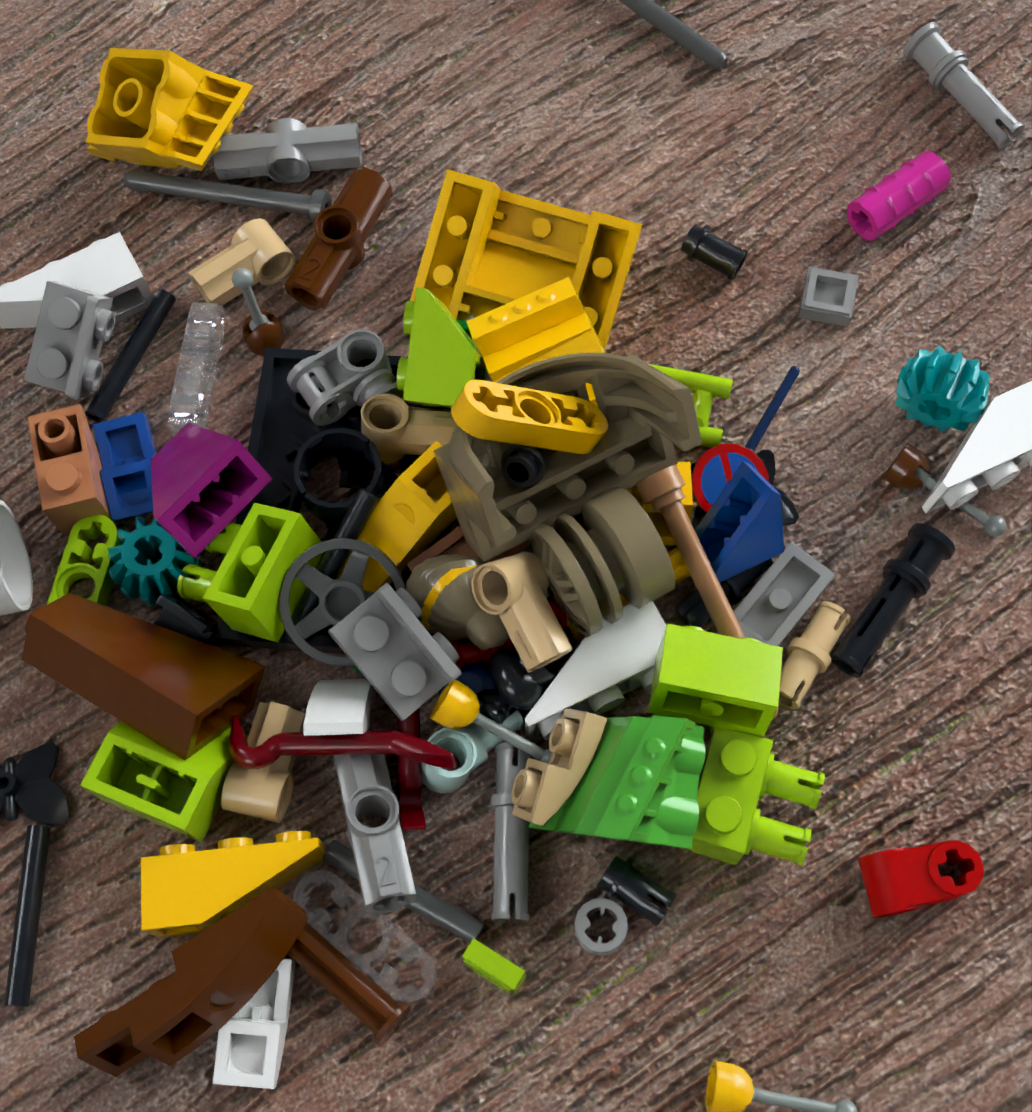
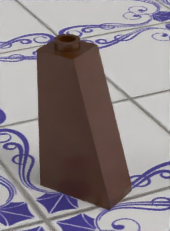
(142, 673)

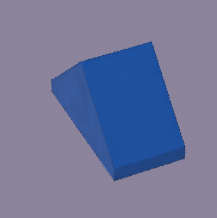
(742, 524)

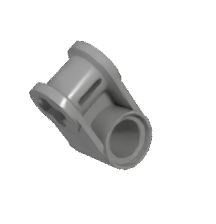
(337, 374)

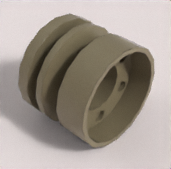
(612, 555)

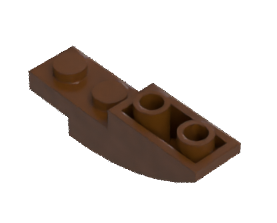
(211, 983)

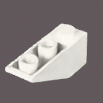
(101, 268)
(990, 451)
(602, 669)

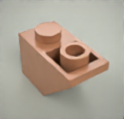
(67, 467)

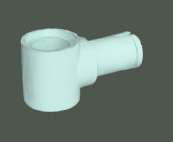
(470, 748)

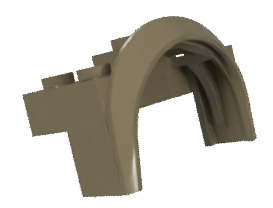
(644, 419)

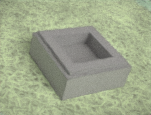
(828, 296)

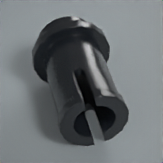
(713, 251)
(525, 464)
(632, 888)

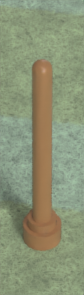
(665, 494)

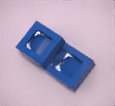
(126, 458)

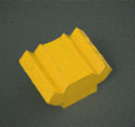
(161, 110)
(533, 330)

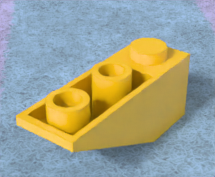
(407, 518)
(196, 889)

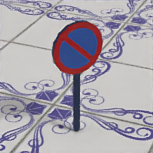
(720, 463)

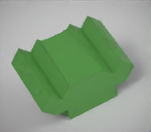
(638, 784)

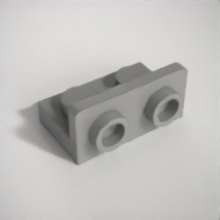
(70, 340)
(396, 650)

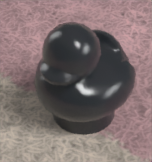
(513, 685)

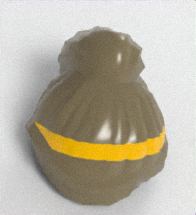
(447, 602)

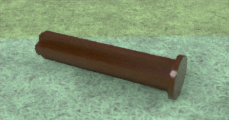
(348, 984)

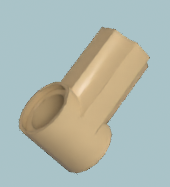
(253, 248)
(403, 429)
(517, 592)
(265, 790)

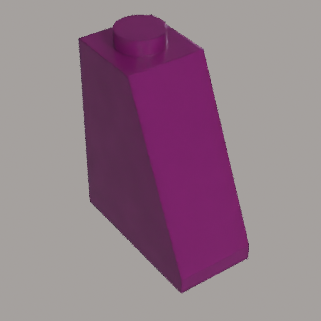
(202, 485)

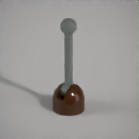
(260, 328)
(912, 471)

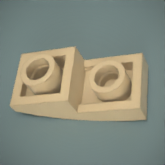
(545, 787)

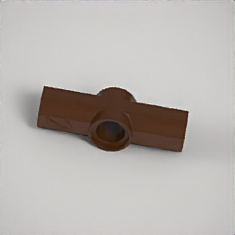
(328, 259)

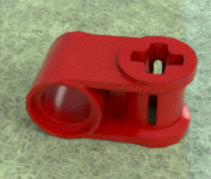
(910, 879)

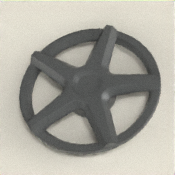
(336, 596)

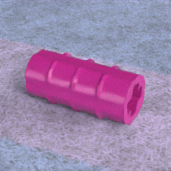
(898, 195)

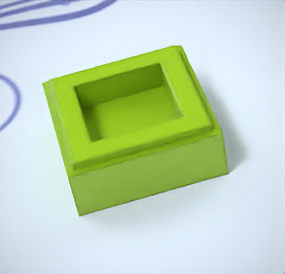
(493, 967)

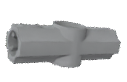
(288, 151)
(377, 851)

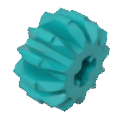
(942, 389)
(135, 567)

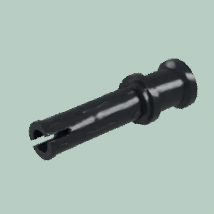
(903, 580)

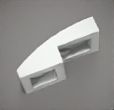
(339, 707)
(254, 1038)

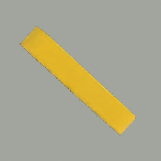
(500, 411)

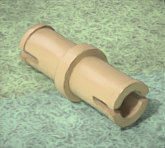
(810, 653)

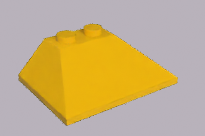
(503, 246)

